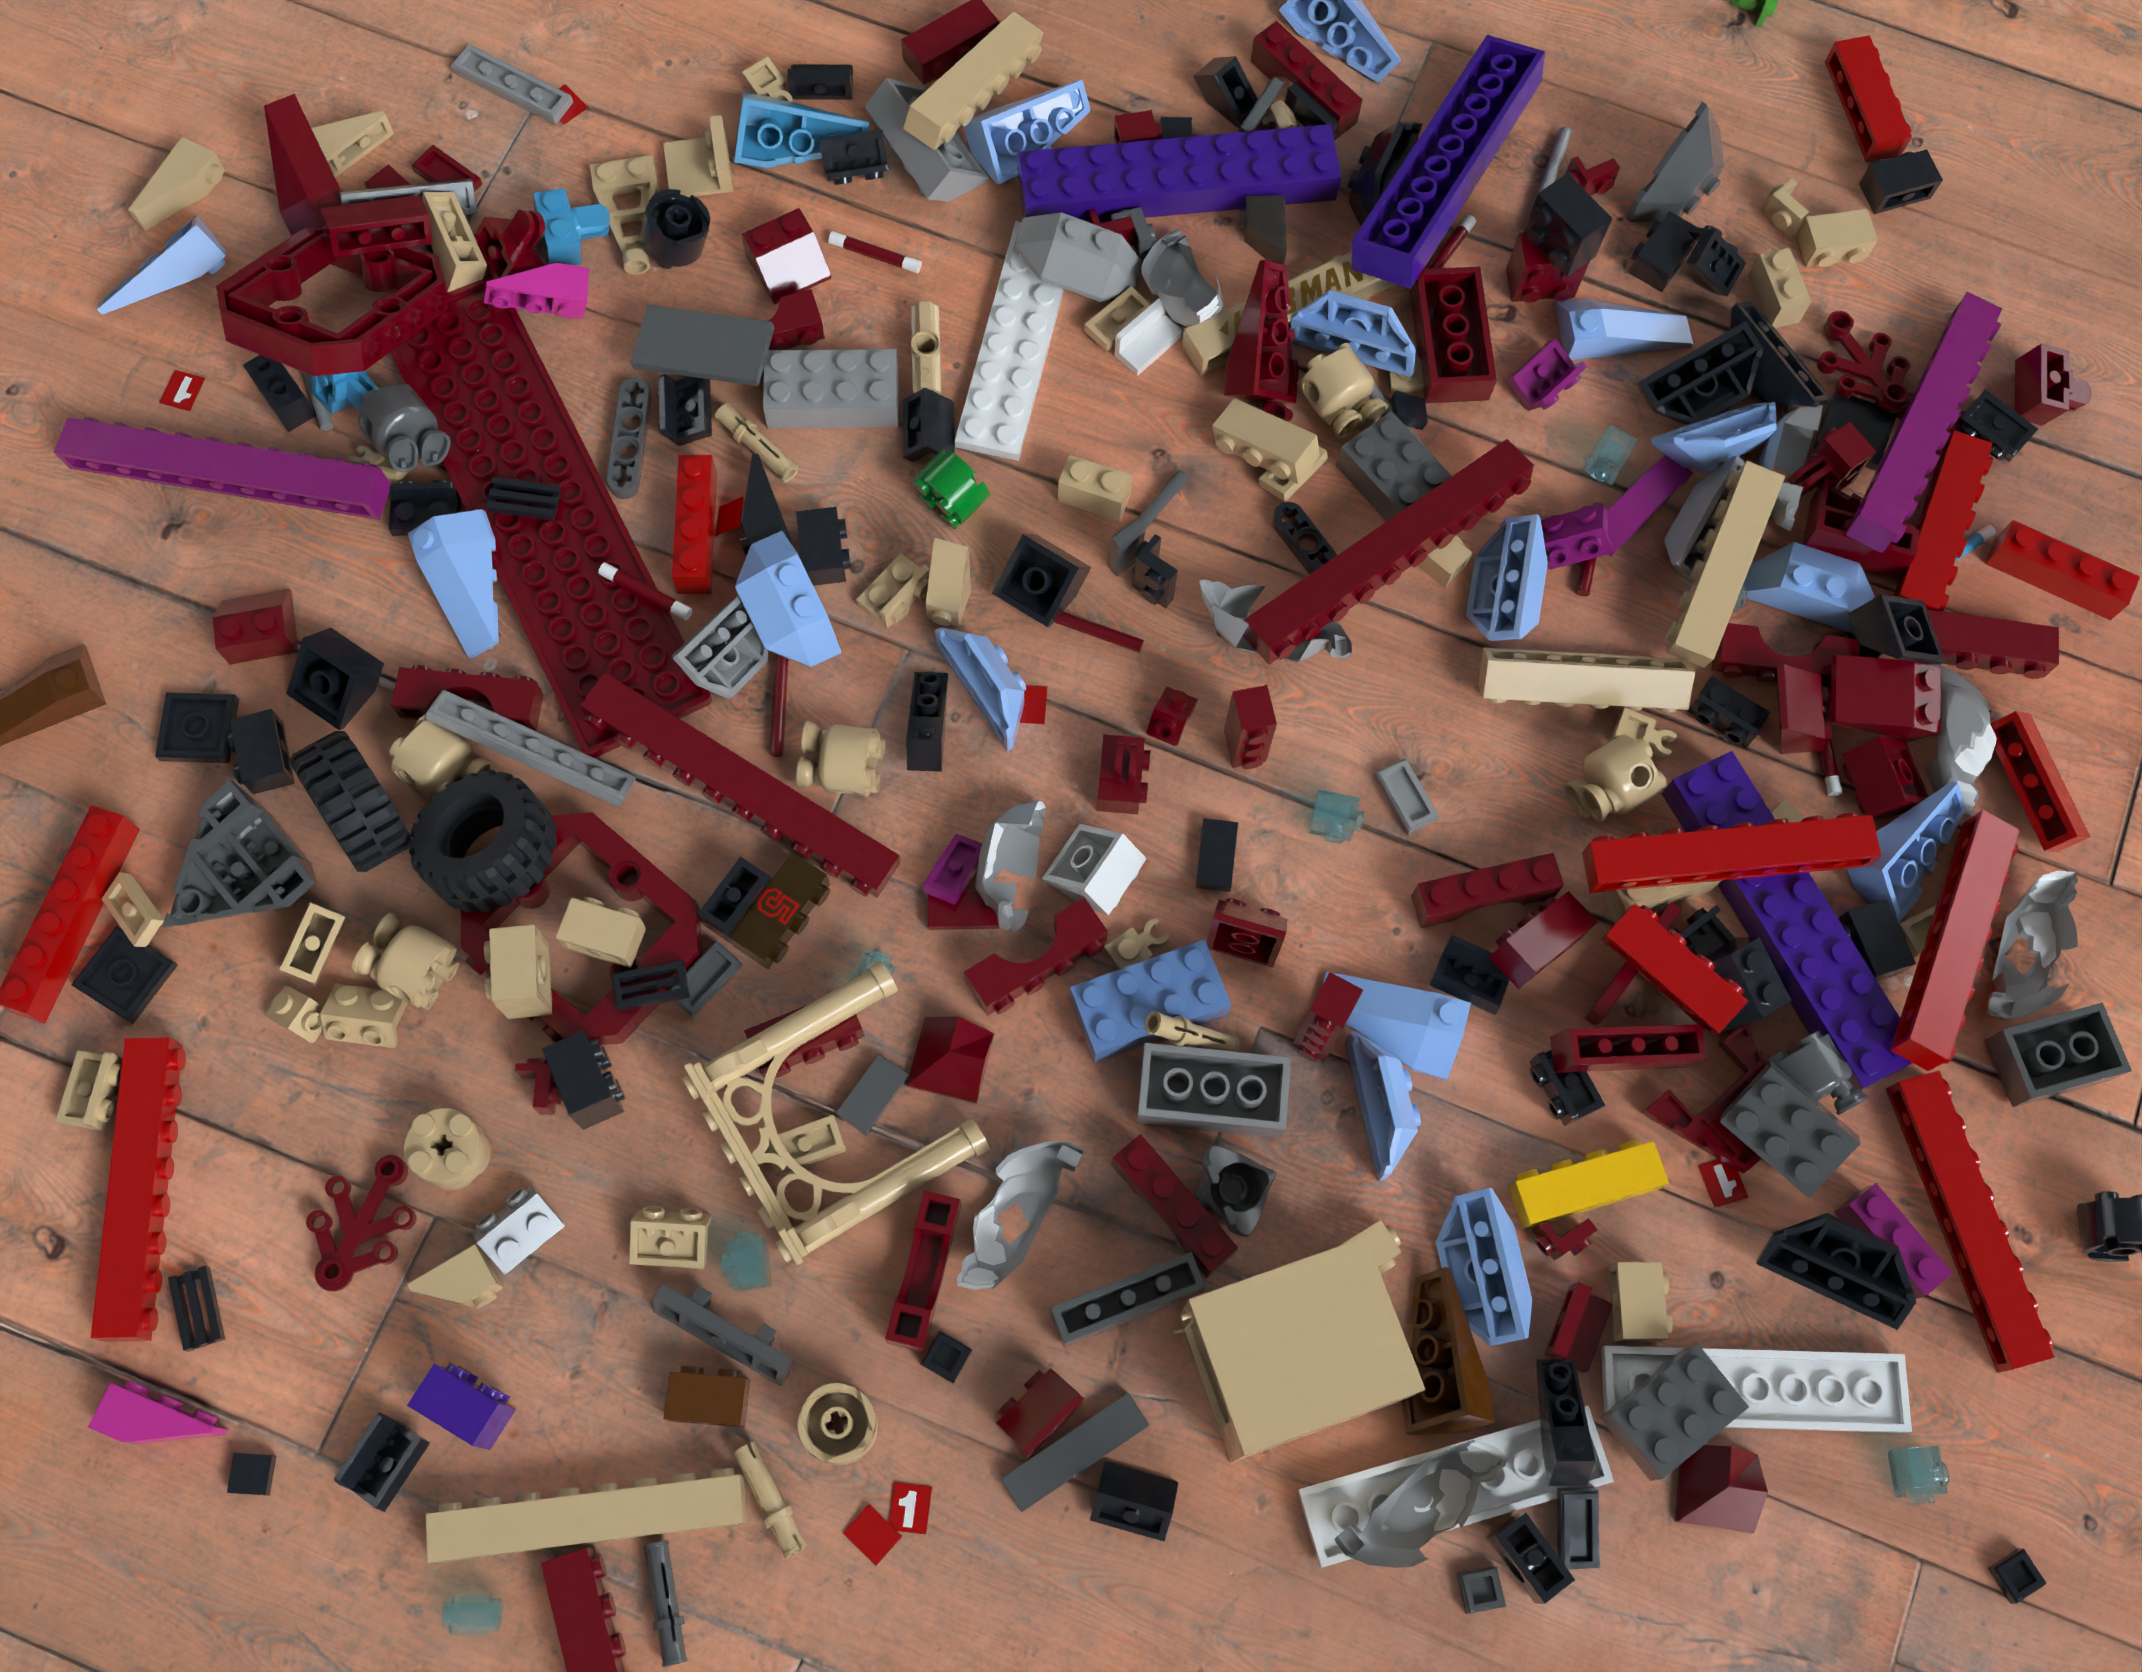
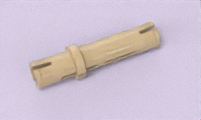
(746, 433)
(1182, 1031)
(776, 1512)

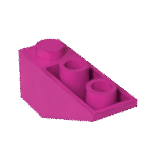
(546, 289)
(139, 1419)

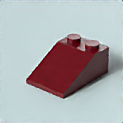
(1886, 696)
(1247, 932)

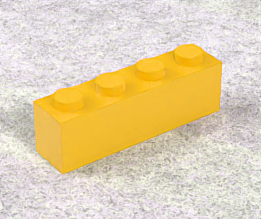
(1587, 1184)

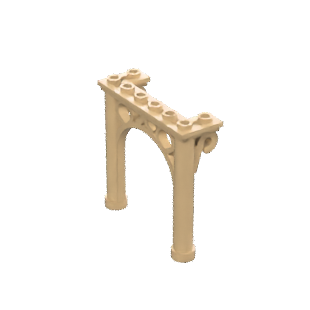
(866, 1196)

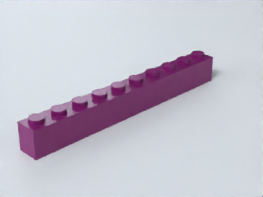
(1925, 424)
(224, 467)

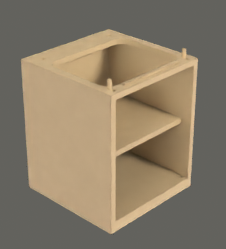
(1299, 1349)

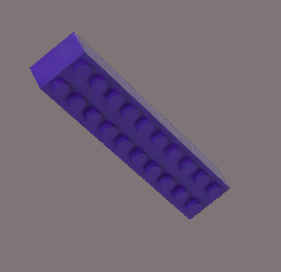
(1447, 162)
(1181, 173)
(1798, 928)

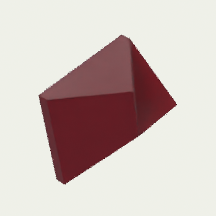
(951, 1058)
(1721, 1489)

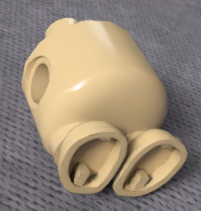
(1340, 391)
(433, 758)
(845, 759)
(1617, 779)
(411, 963)

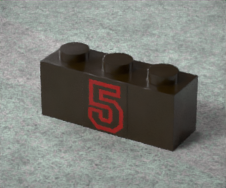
(781, 911)

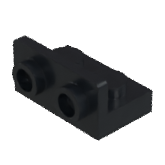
(1715, 259)
(418, 502)
(1728, 712)

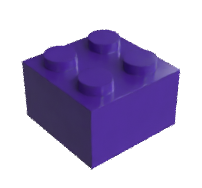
(462, 1407)

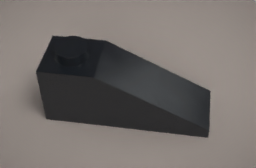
(760, 512)

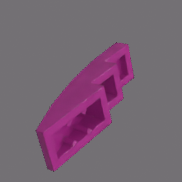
(1644, 500)

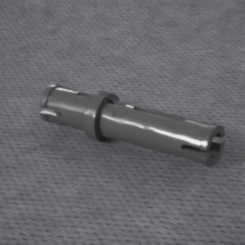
(665, 1603)

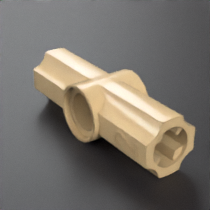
(926, 336)

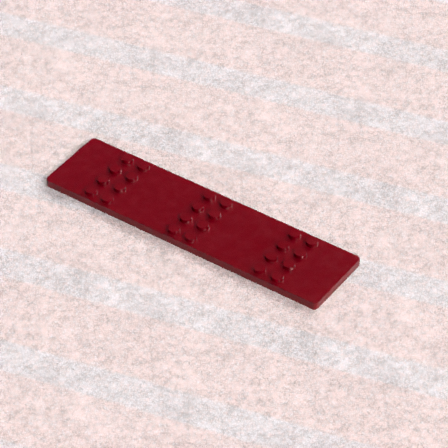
(510, 423)

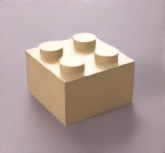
(519, 971)

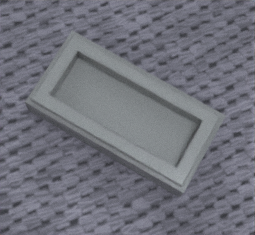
(1406, 796)

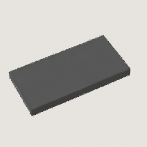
(702, 345)

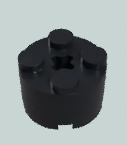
(674, 228)
(2111, 1227)

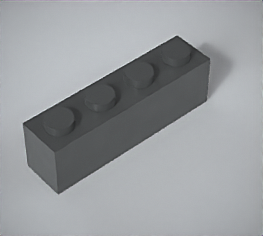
(1127, 1299)

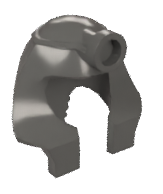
(1235, 1188)

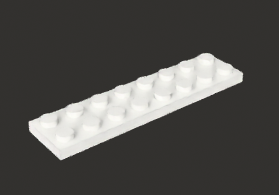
(1009, 360)
(1786, 1386)
(1518, 1485)

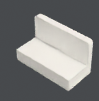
(1146, 338)

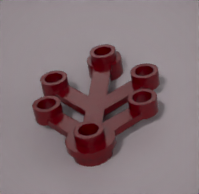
(1890, 395)
(358, 1227)

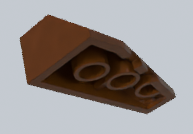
(50, 694)
(1448, 1362)

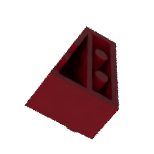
(1828, 522)

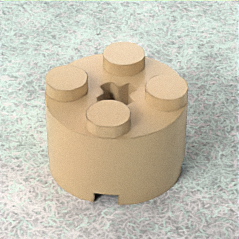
(433, 1134)
(818, 1414)

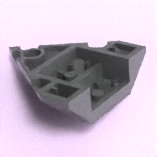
(1684, 173)
(237, 863)

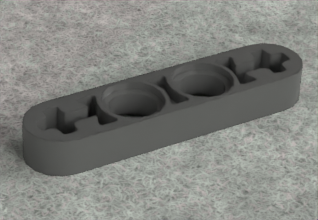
(629, 437)

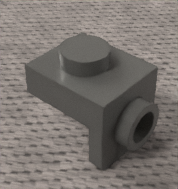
(1143, 234)

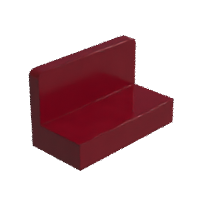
(1579, 1327)

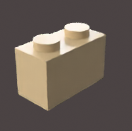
(1836, 238)
(1779, 288)
(1094, 487)
(601, 931)
(312, 944)
(1639, 1302)

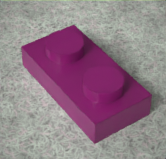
(953, 869)

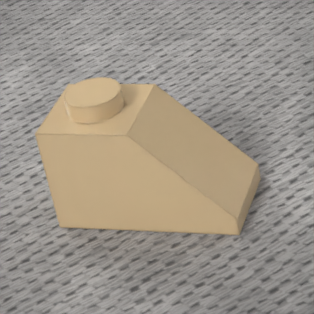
(462, 1280)

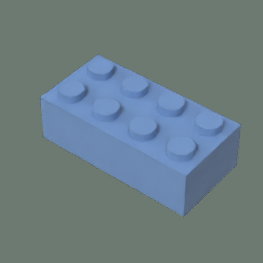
(1175, 984)

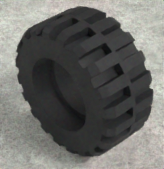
(350, 800)
(503, 867)

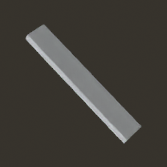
(530, 748)

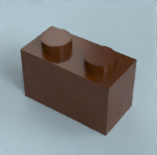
(707, 1398)

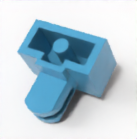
(568, 226)
(342, 390)

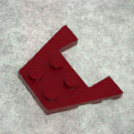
(1706, 1129)

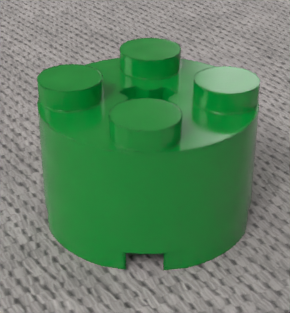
(950, 487)

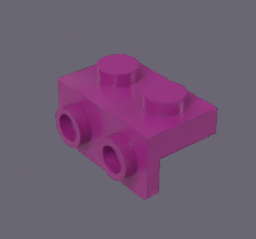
(1545, 376)
(1576, 536)

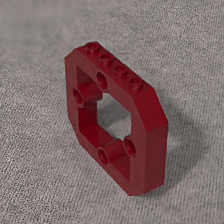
(286, 331)
(679, 942)

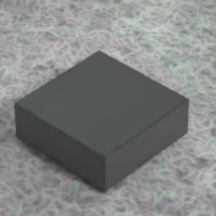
(1481, 1590)

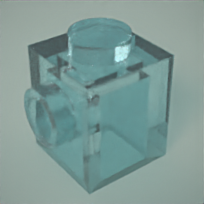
(1610, 455)
(1336, 816)
(747, 1262)
(1918, 1473)

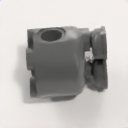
(402, 427)
(1820, 1071)

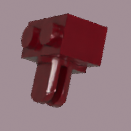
(510, 242)
(2047, 385)
(1838, 457)
(1121, 774)

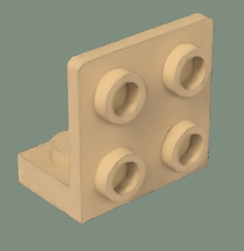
(700, 164)

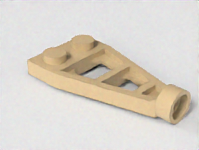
(622, 178)

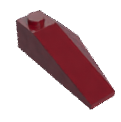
(299, 166)
(1261, 353)

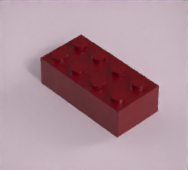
(1453, 335)

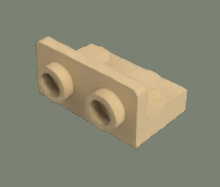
(894, 591)
(669, 1237)

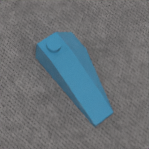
(786, 132)

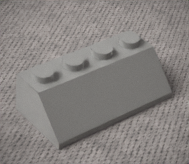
(938, 172)

